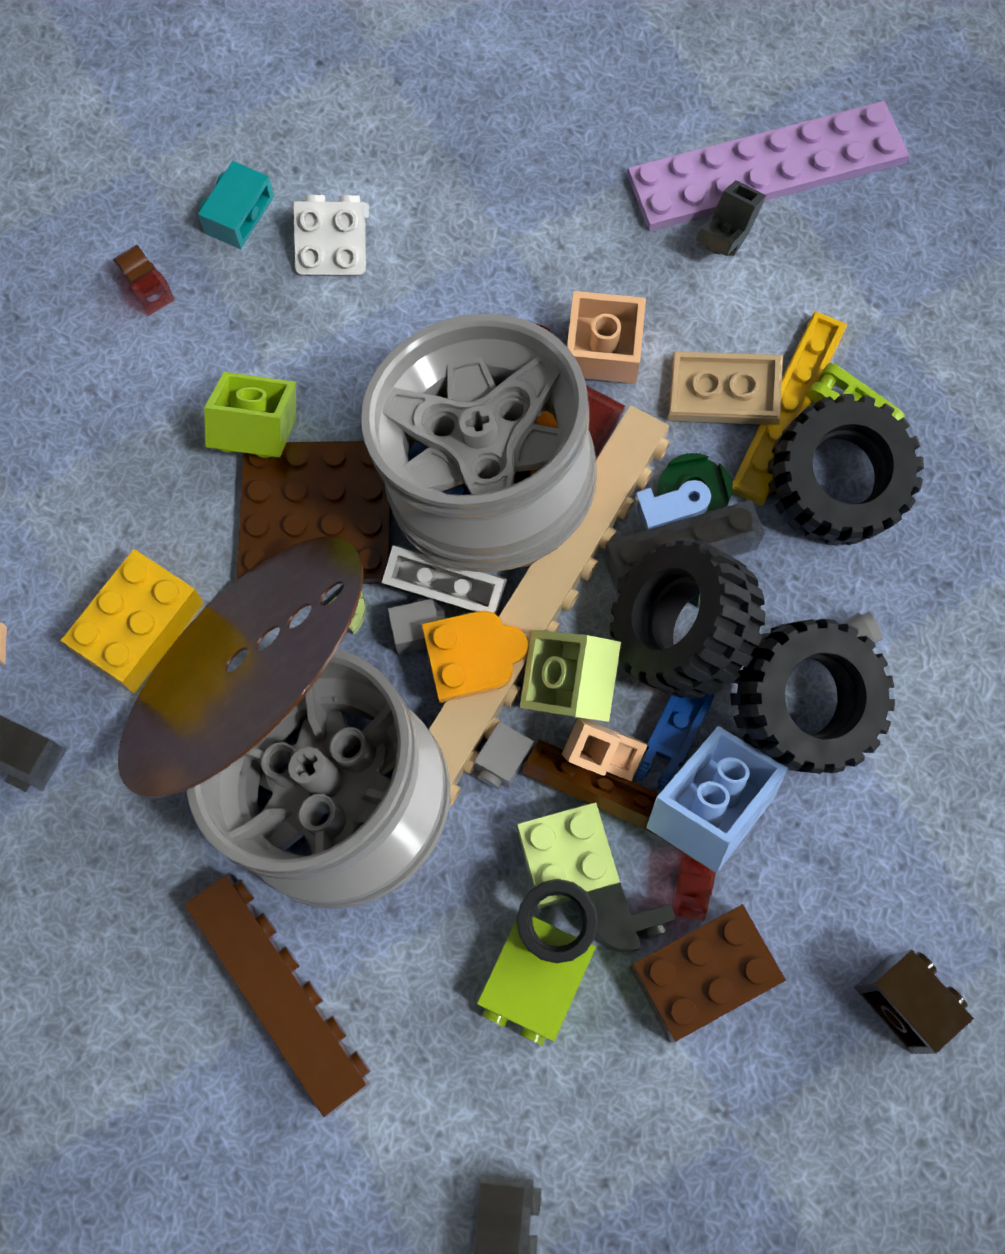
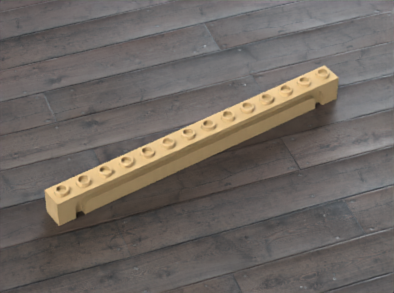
(552, 583)

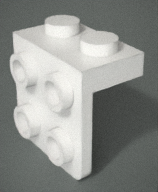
(330, 235)

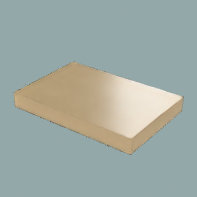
(726, 388)

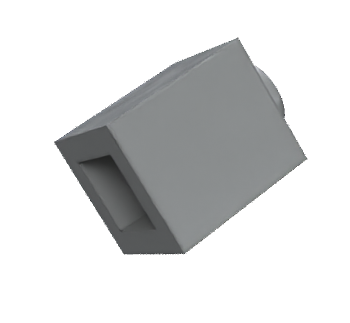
(407, 624)
(503, 756)

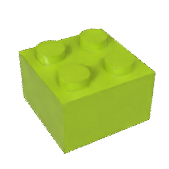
(250, 414)

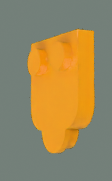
(472, 653)

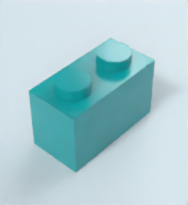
(236, 204)

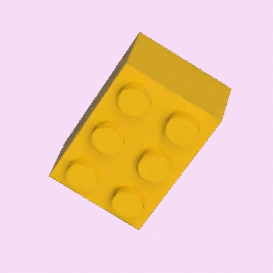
(133, 621)

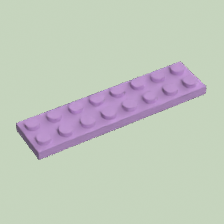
(769, 162)

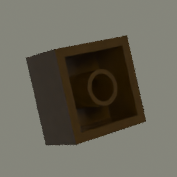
(915, 1002)

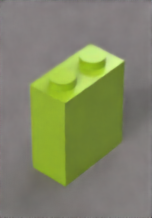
(533, 990)

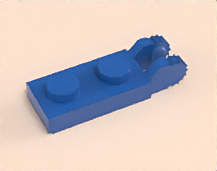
(674, 735)

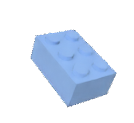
(716, 798)

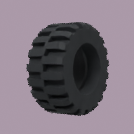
(882, 440)
(720, 636)
(860, 687)

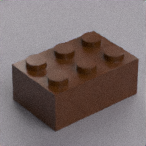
(707, 973)

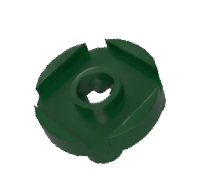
(697, 467)

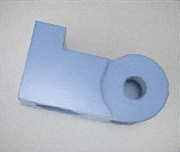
(674, 506)

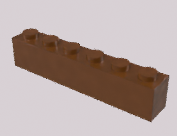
(278, 995)

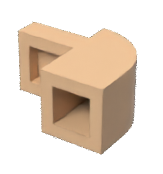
(603, 749)

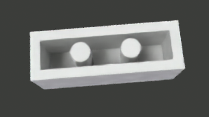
(427, 577)

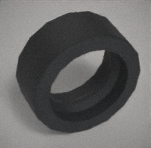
(538, 947)

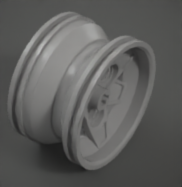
(470, 383)
(397, 815)

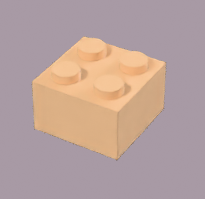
(607, 335)

